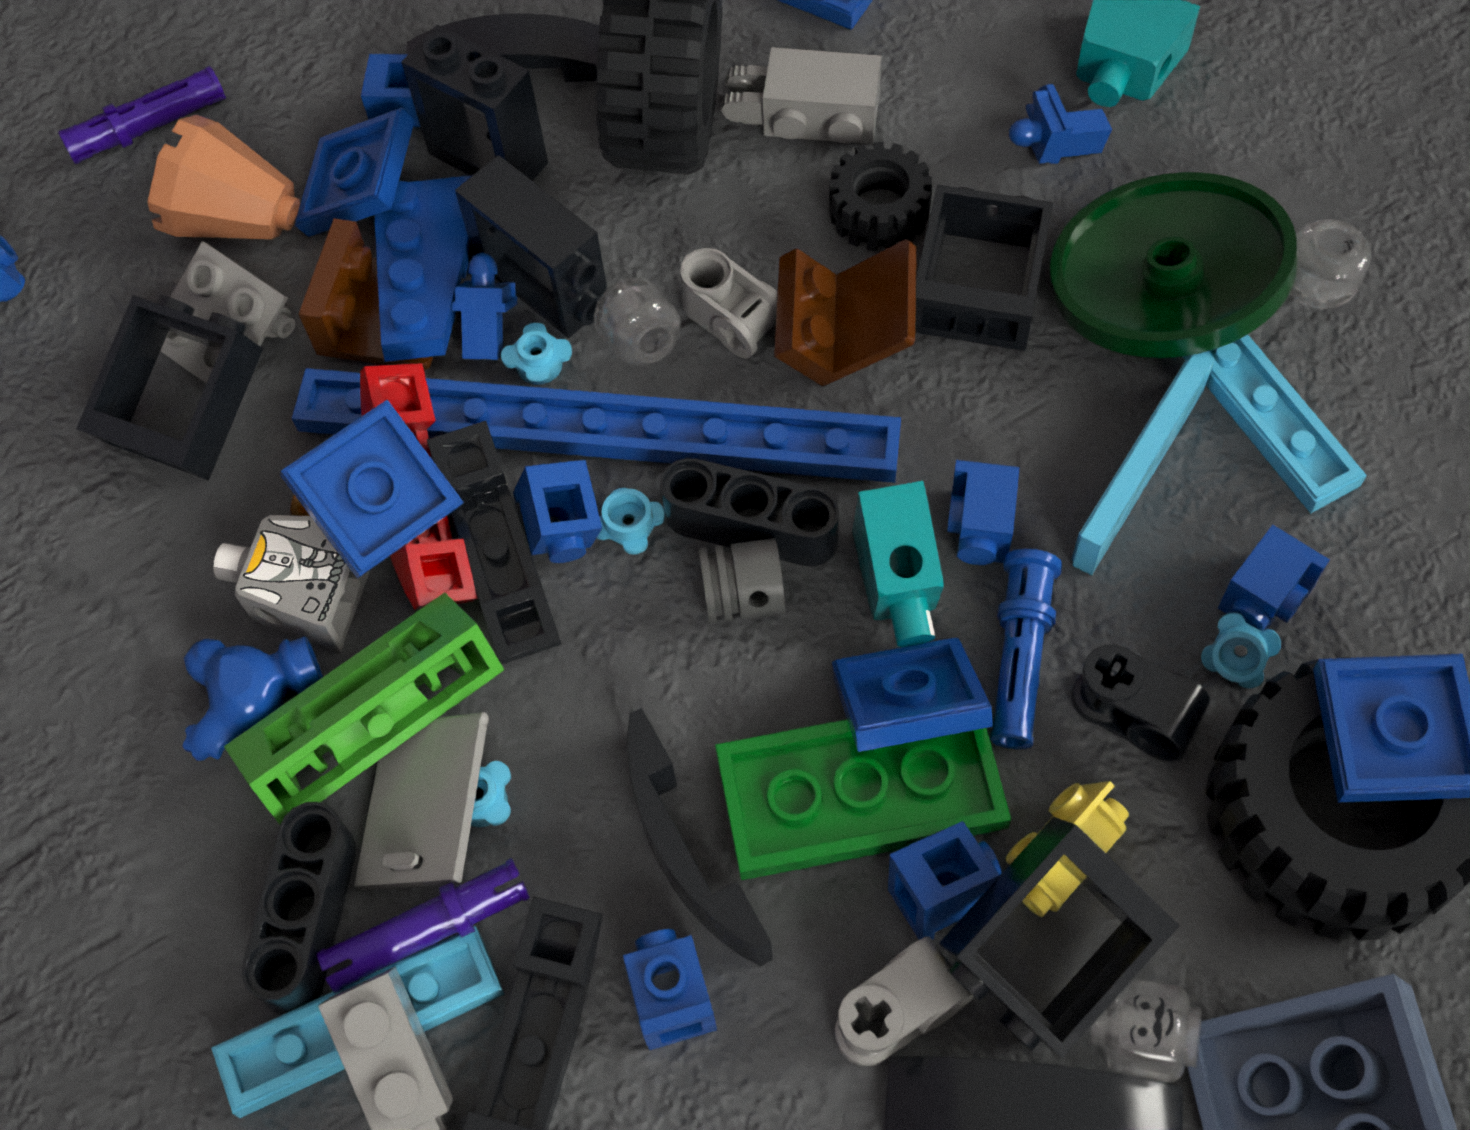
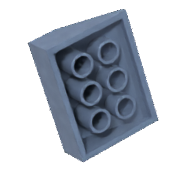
(1322, 1064)

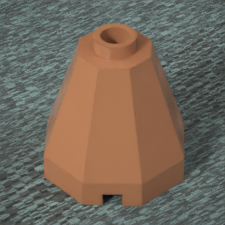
(218, 187)

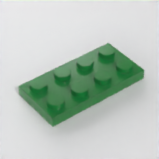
(819, 801)

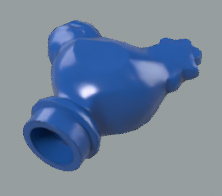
(243, 688)

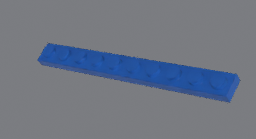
(632, 426)

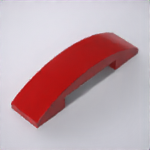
(432, 560)

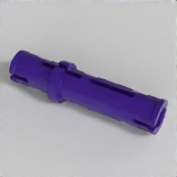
(132, 119)
(423, 925)

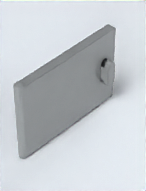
(423, 806)

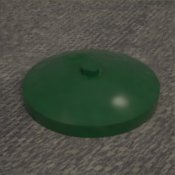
(1174, 264)

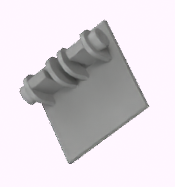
(224, 287)

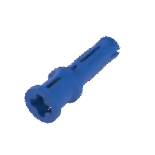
(1026, 619)

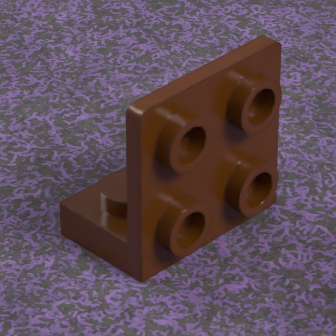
(344, 300)
(848, 319)

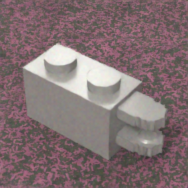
(808, 95)
(387, 1055)

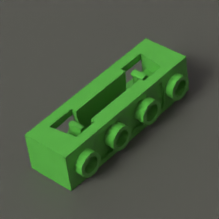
(364, 707)

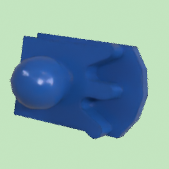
(1059, 133)
(482, 309)

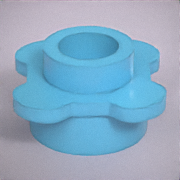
(537, 368)
(624, 504)
(1244, 669)
(493, 805)

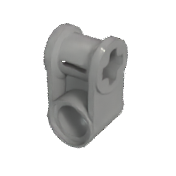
(735, 309)
(908, 996)

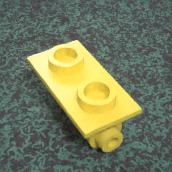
(1097, 818)

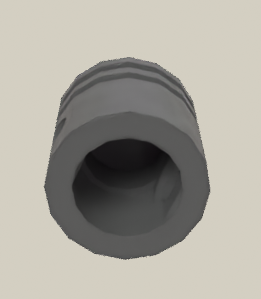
(743, 580)

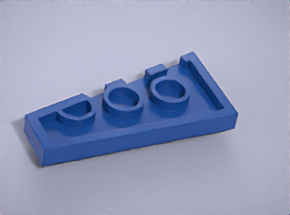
(419, 264)

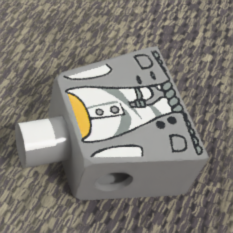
(293, 580)

